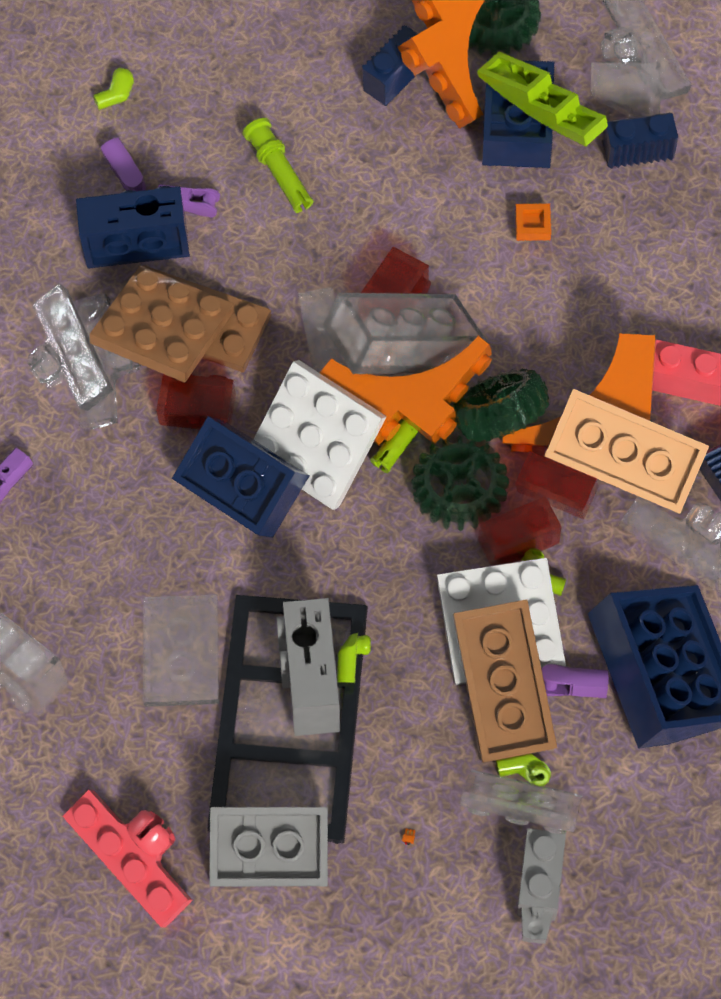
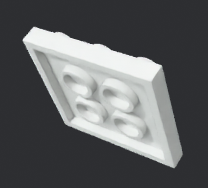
(320, 431)
(497, 586)

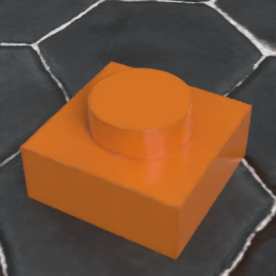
(533, 222)

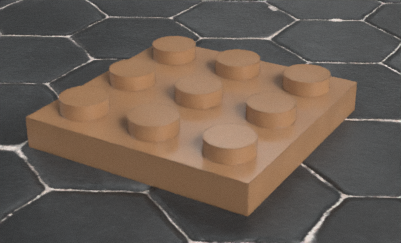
(161, 323)

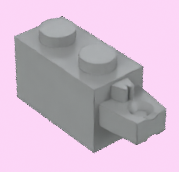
(540, 883)

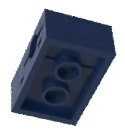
(511, 134)
(132, 227)
(240, 477)

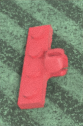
(131, 854)

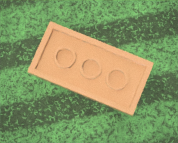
(626, 451)

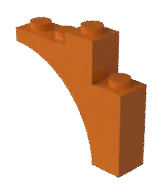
(444, 54)
(625, 385)
(416, 398)

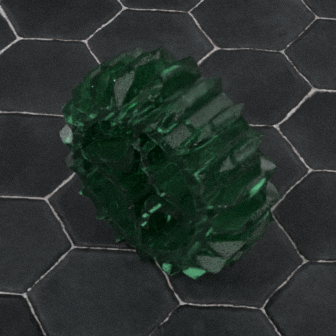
(514, 27)
(501, 405)
(440, 464)

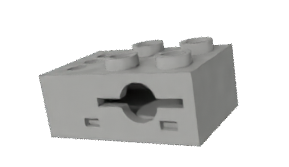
(309, 666)
(268, 846)

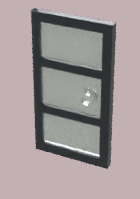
(256, 748)

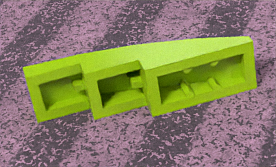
(541, 99)

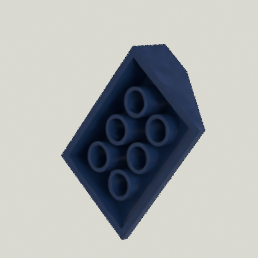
(662, 662)

